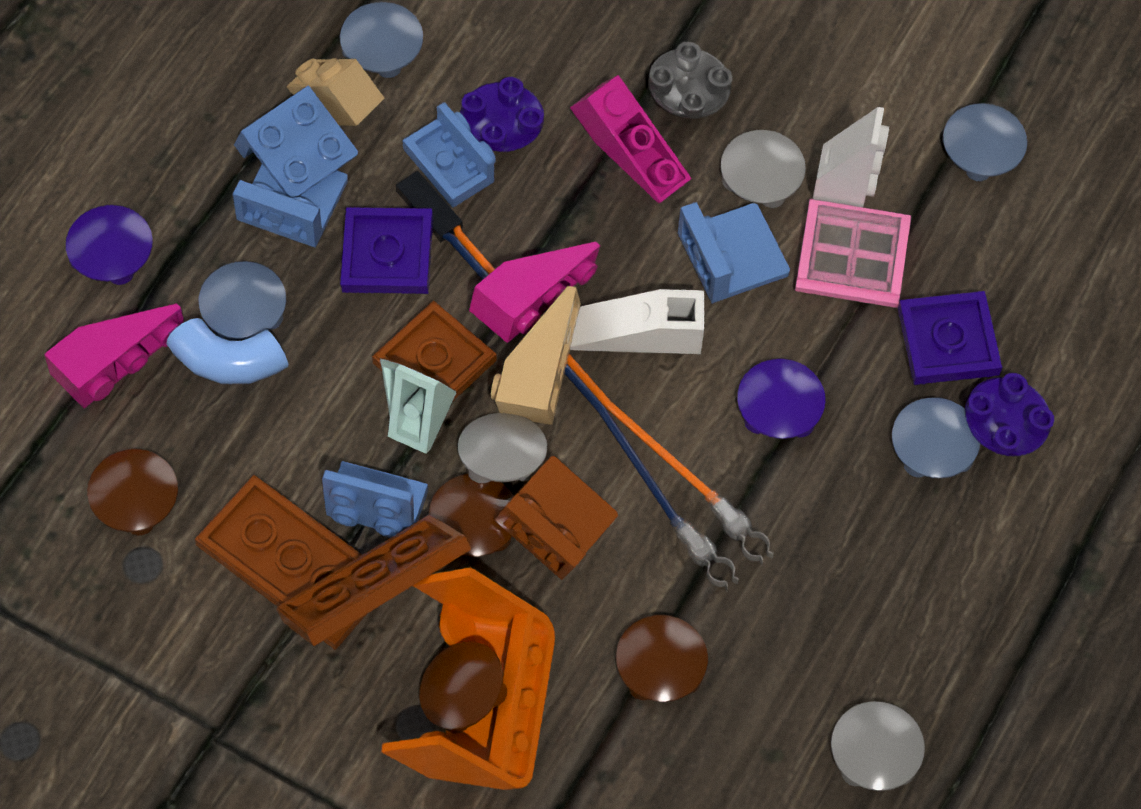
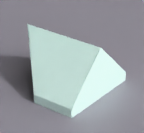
(414, 405)

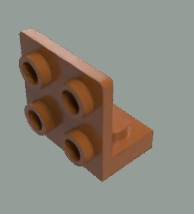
(556, 517)

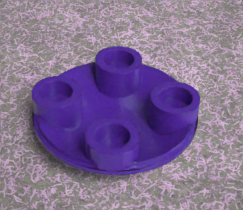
(503, 114)
(109, 244)
(781, 399)
(1008, 415)

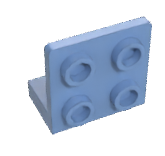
(297, 143)
(295, 218)
(731, 250)
(372, 498)

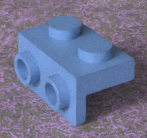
(451, 156)

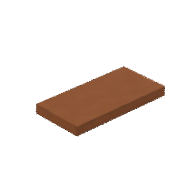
(275, 546)
(372, 579)

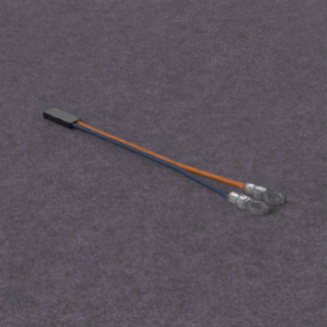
(700, 548)

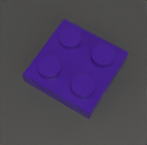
(387, 250)
(949, 337)

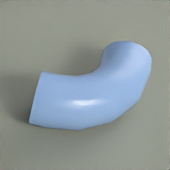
(224, 359)

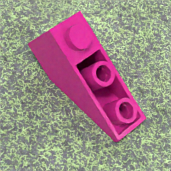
(630, 138)
(524, 288)
(104, 352)

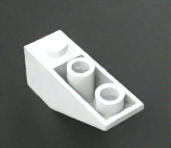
(852, 162)
(643, 323)

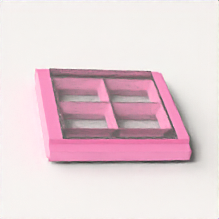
(853, 253)

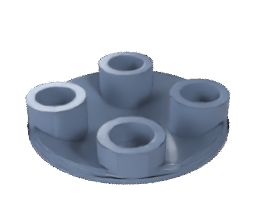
(381, 37)
(984, 140)
(242, 300)
(934, 439)

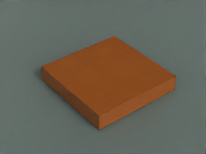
(439, 349)

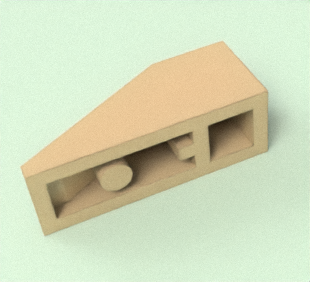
(538, 363)

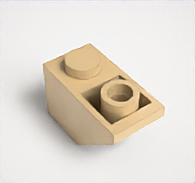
(340, 87)

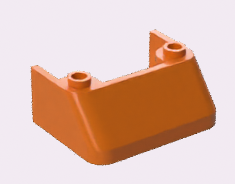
(504, 744)

